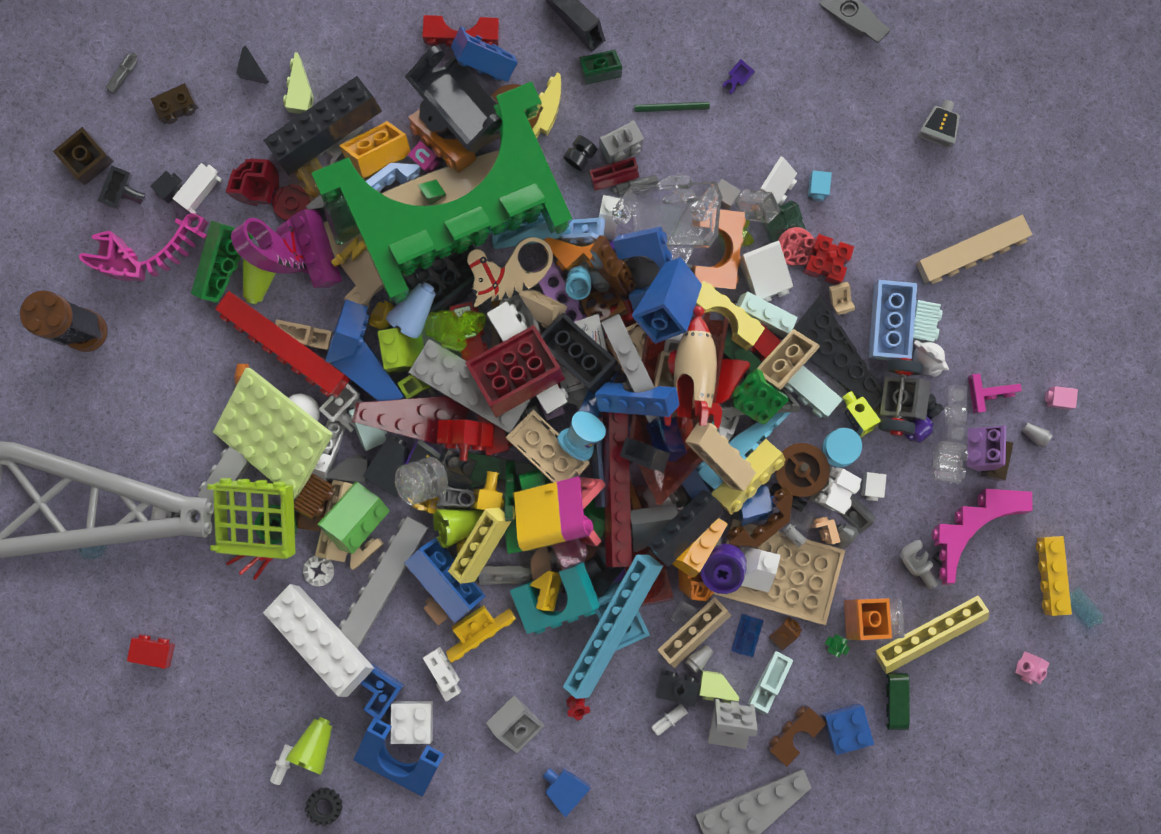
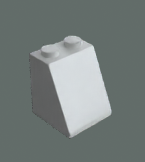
(766, 272)

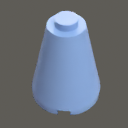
(413, 312)

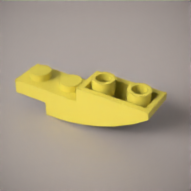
(549, 106)

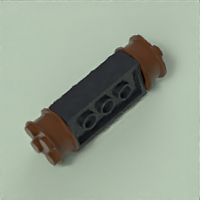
(63, 322)

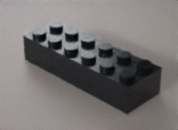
(322, 125)

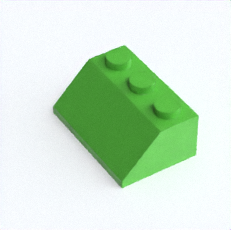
(353, 518)

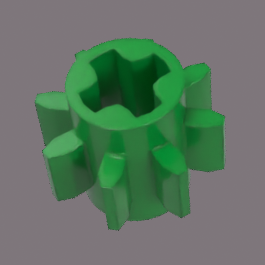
(837, 645)

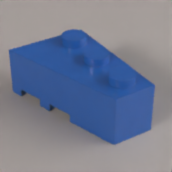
(482, 56)

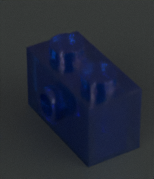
(666, 437)

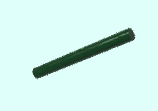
(672, 106)

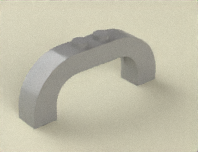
(628, 356)

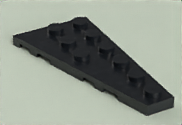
(837, 353)

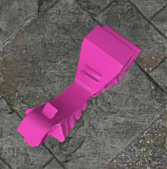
(121, 262)

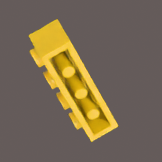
(1053, 575)

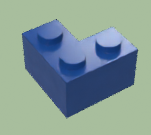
(384, 689)

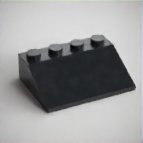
(448, 276)

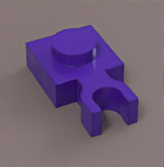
(740, 74)

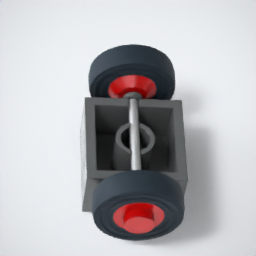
(903, 397)

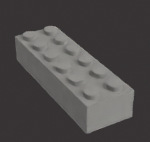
(452, 378)

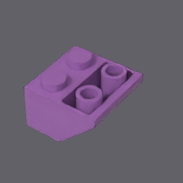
(986, 448)

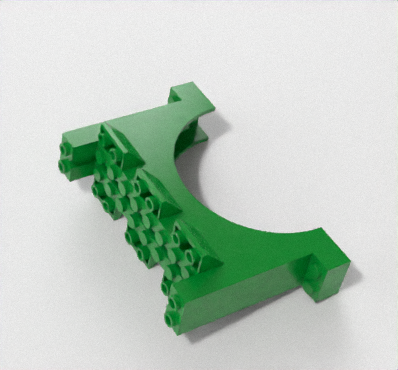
(412, 236)

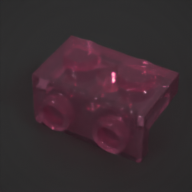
(570, 553)

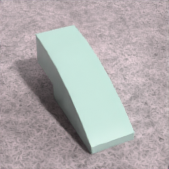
(770, 682)

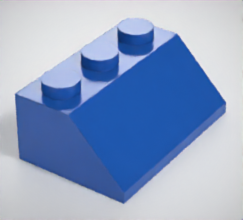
(348, 331)

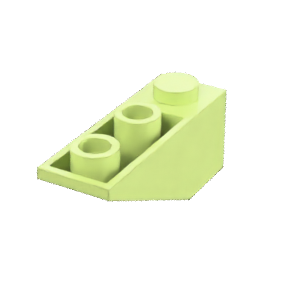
(299, 91)

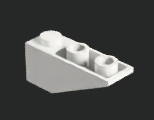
(329, 455)

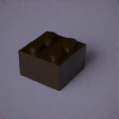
(83, 156)

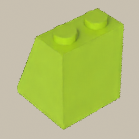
(398, 350)

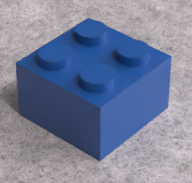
(848, 729)

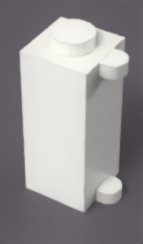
(197, 187)

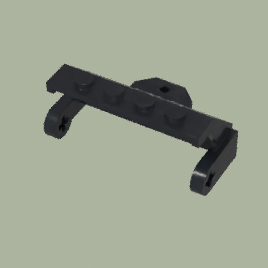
(454, 101)

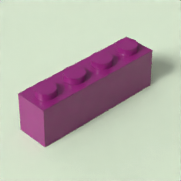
(316, 248)

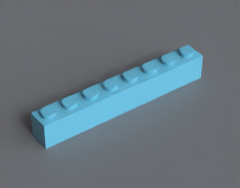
(612, 626)

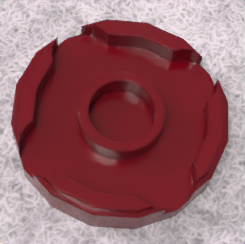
(296, 201)

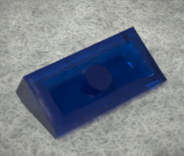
(747, 635)

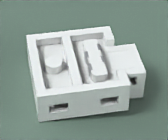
(443, 673)

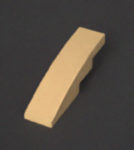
(307, 335)

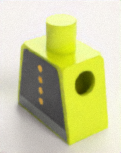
(862, 421)

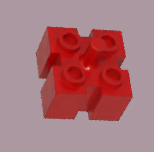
(828, 259)
(465, 435)

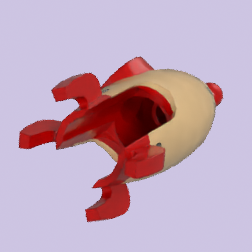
(695, 373)

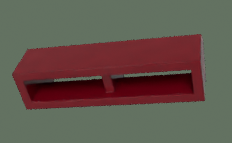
(614, 174)

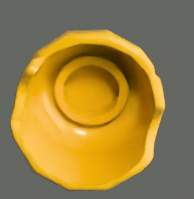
(376, 319)

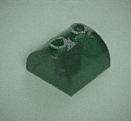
(340, 221)

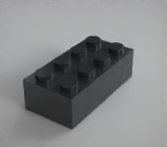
(580, 353)

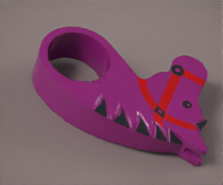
(277, 250)

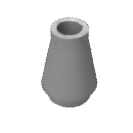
(1037, 435)
(698, 659)

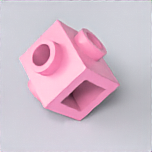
(1032, 668)

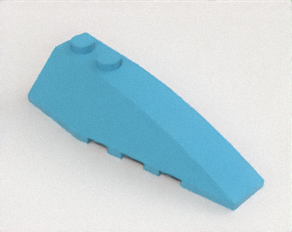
(745, 443)

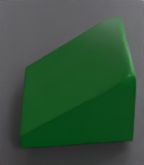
(432, 191)

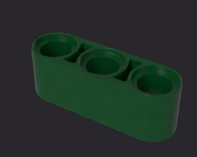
(898, 701)

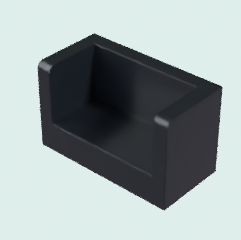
(644, 454)

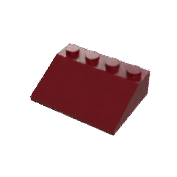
(515, 371)

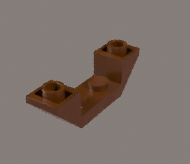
(775, 522)

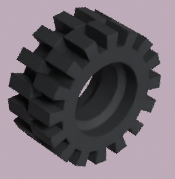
(315, 815)

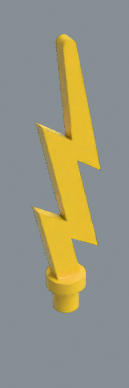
(353, 248)

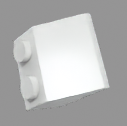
(780, 180)

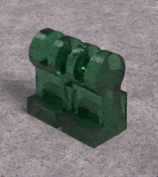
(788, 216)

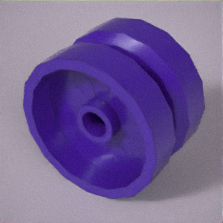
(724, 569)

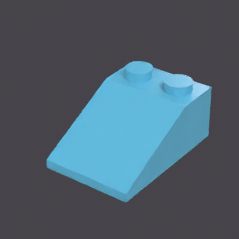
(637, 628)

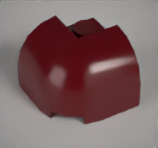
(253, 182)

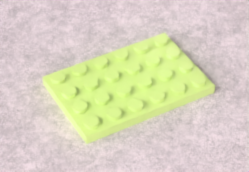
(272, 432)

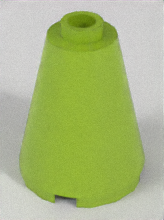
(255, 282)
(454, 524)
(312, 746)

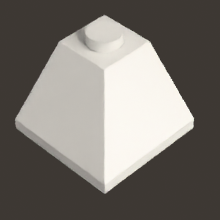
(760, 568)

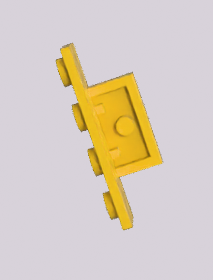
(476, 629)

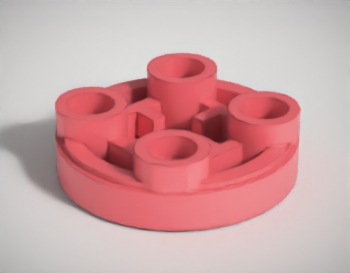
(796, 245)

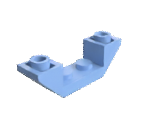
(401, 172)

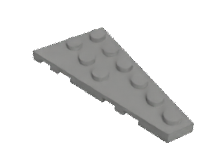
(755, 809)

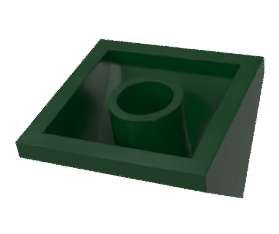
(600, 67)

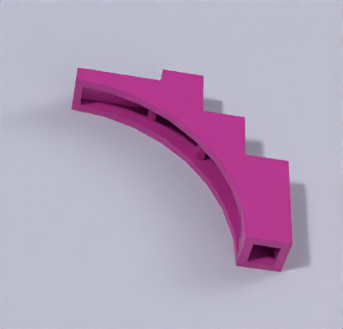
(953, 538)

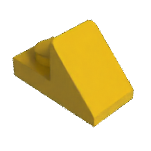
(549, 585)

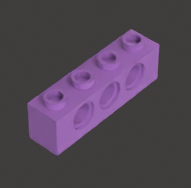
(555, 273)

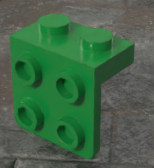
(758, 398)

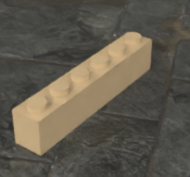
(973, 249)

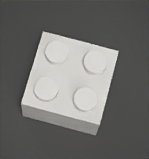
(412, 722)

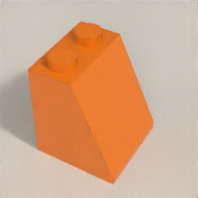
(867, 619)

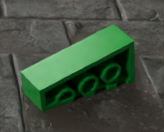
(216, 263)

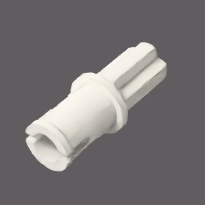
(669, 719)
(281, 766)

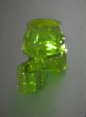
(451, 329)

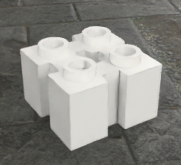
(837, 491)

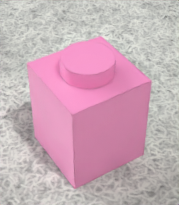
(1061, 397)

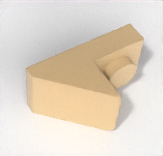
(362, 555)

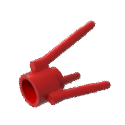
(251, 563)

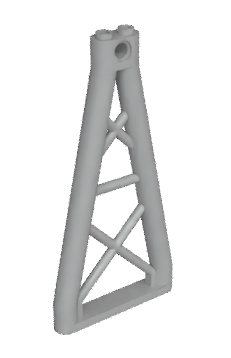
(98, 479)

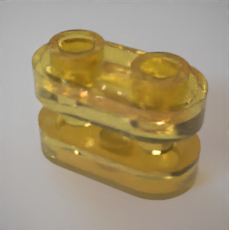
(303, 174)

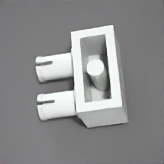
(336, 408)

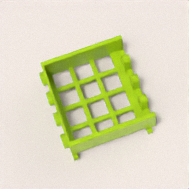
(249, 548)

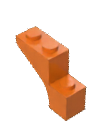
(569, 254)

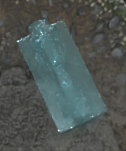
(1085, 608)

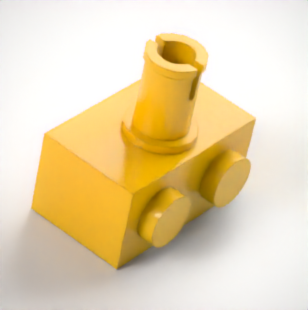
(489, 496)

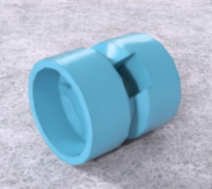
(578, 283)

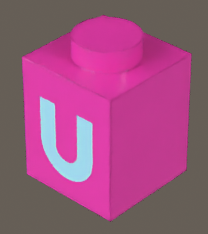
(424, 157)

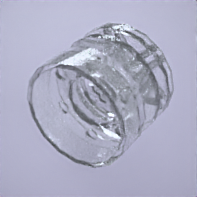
(421, 480)

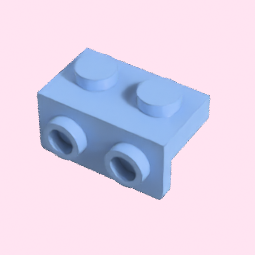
(585, 231)

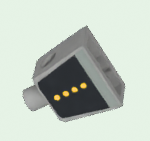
(941, 125)

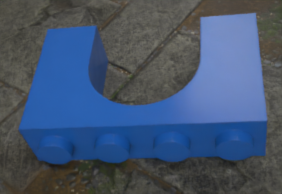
(643, 243)
(374, 756)

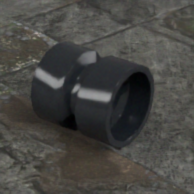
(574, 156)

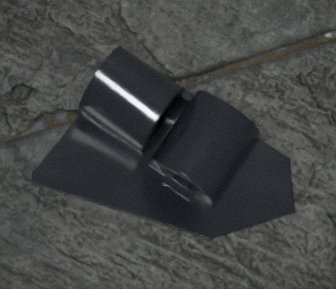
(599, 574)

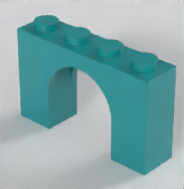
(580, 595)

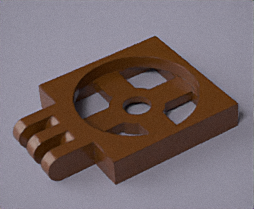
(594, 294)

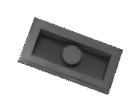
(858, 515)

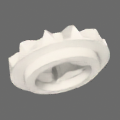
(322, 579)

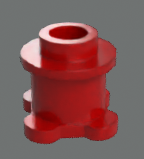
(577, 707)

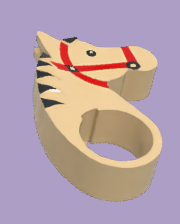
(500, 283)

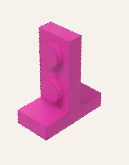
(978, 393)

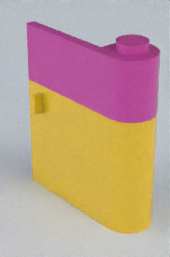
(550, 514)

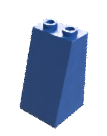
(668, 302)
(369, 373)

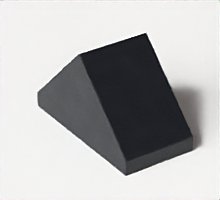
(249, 69)

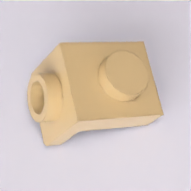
(841, 298)

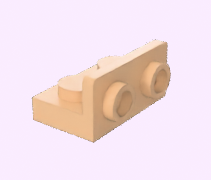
(828, 532)

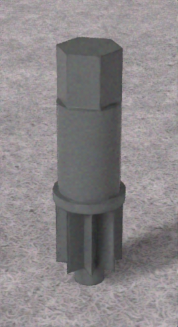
(122, 72)
(623, 187)

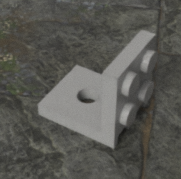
(732, 724)

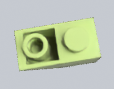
(716, 686)

